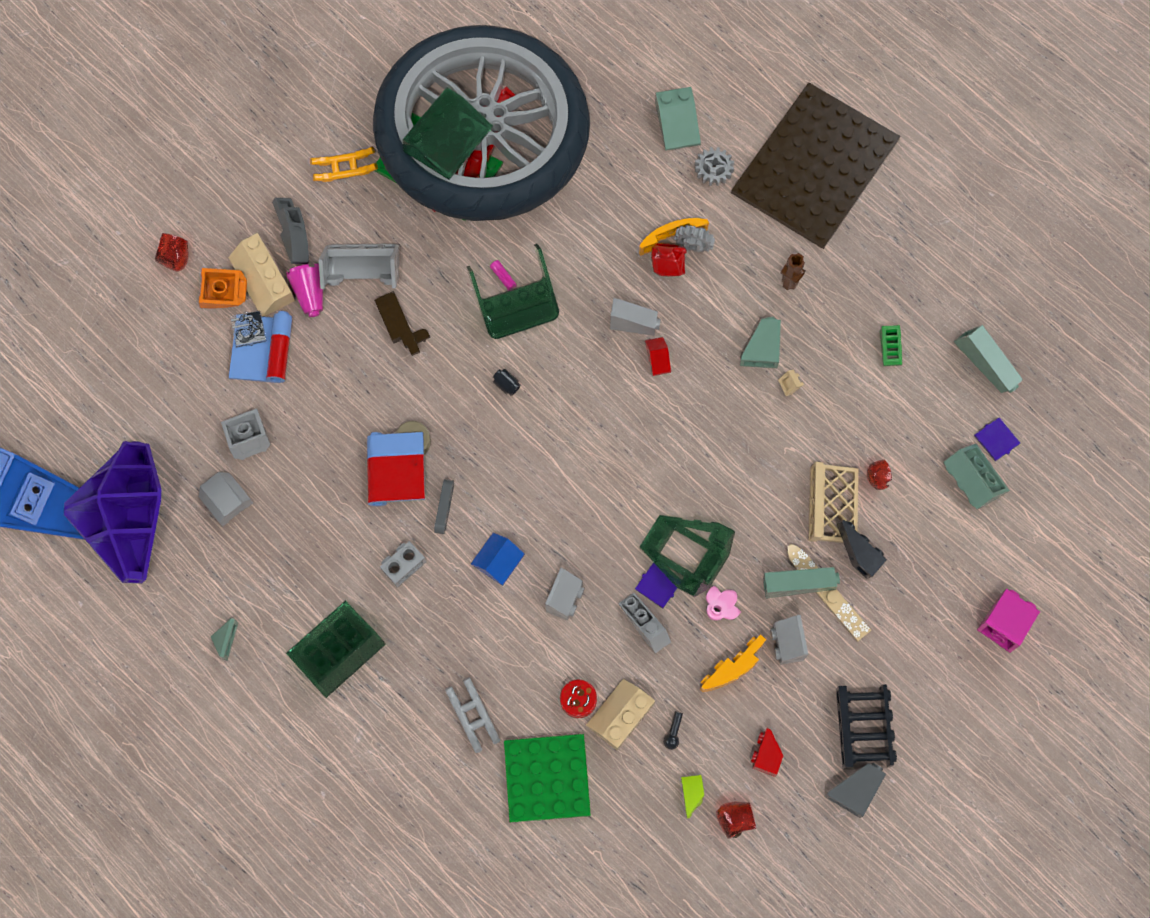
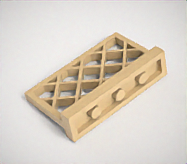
(817, 499)

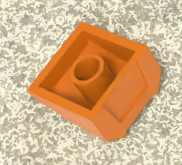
(222, 288)

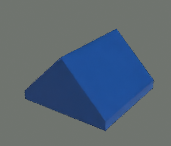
(498, 558)

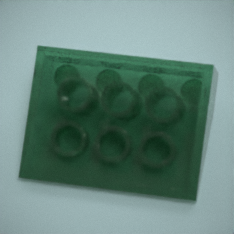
(446, 134)
(336, 649)

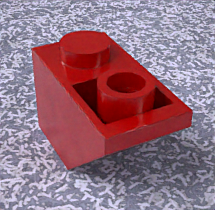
(769, 754)

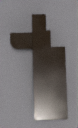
(397, 323)

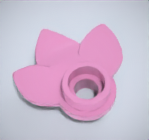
(723, 602)

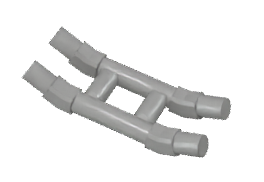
(467, 726)

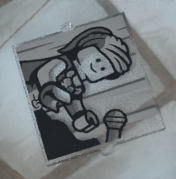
(248, 328)

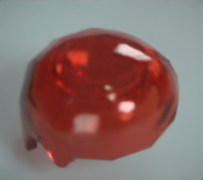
(879, 474)

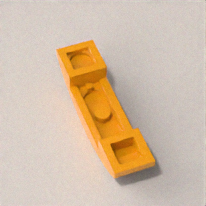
(669, 230)

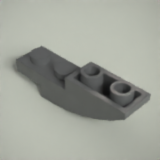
(294, 231)

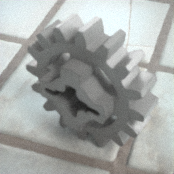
(705, 168)
(694, 238)

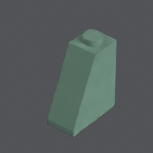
(764, 345)

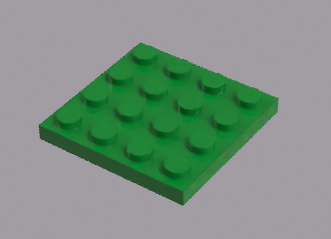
(547, 778)

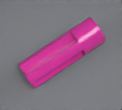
(503, 275)

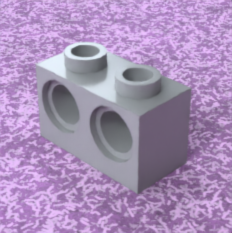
(407, 567)

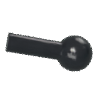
(671, 740)

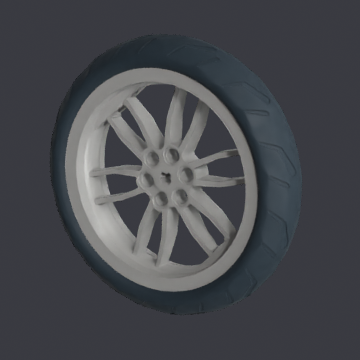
(482, 49)

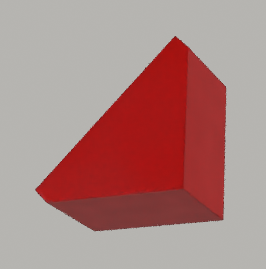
(658, 356)

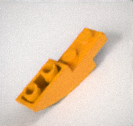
(728, 672)

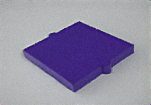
(997, 439)
(656, 586)

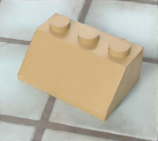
(620, 714)

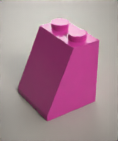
(1009, 620)

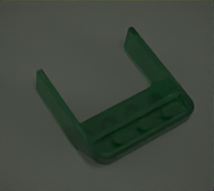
(519, 307)

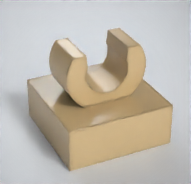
(790, 382)

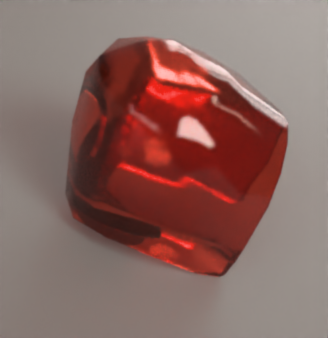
(172, 252)
(735, 818)

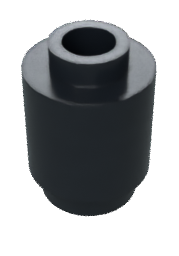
(506, 382)

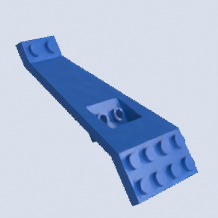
(47, 506)

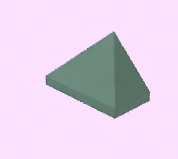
(224, 638)

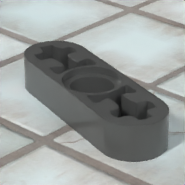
(444, 506)

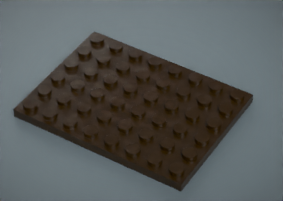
(815, 165)

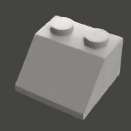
(564, 595)
(789, 640)

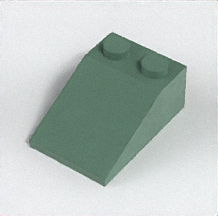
(677, 118)

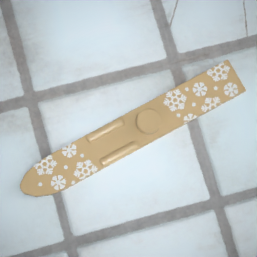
(831, 598)

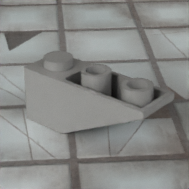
(645, 623)

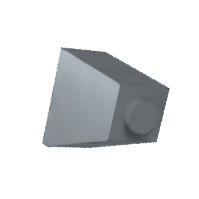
(633, 318)

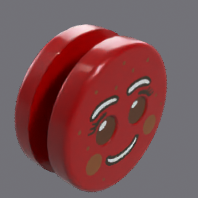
(578, 698)

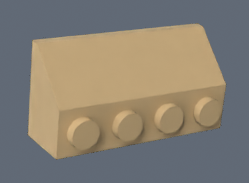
(263, 278)

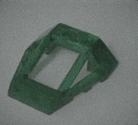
(711, 564)

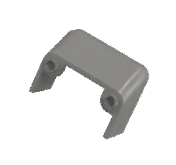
(359, 262)

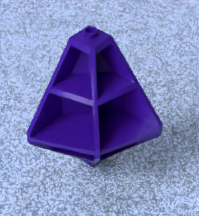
(120, 511)

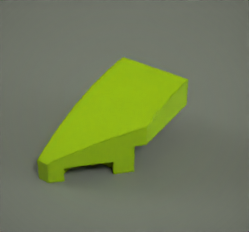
(693, 793)

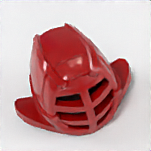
(668, 259)

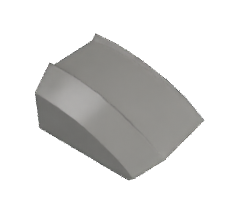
(246, 434)
(224, 497)

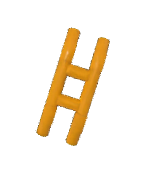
(336, 173)

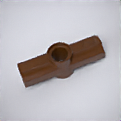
(793, 271)

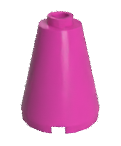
(306, 286)

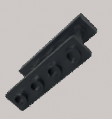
(848, 737)

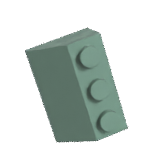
(975, 476)

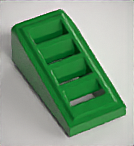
(886, 335)

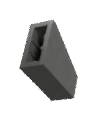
(858, 789)

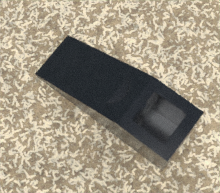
(861, 553)

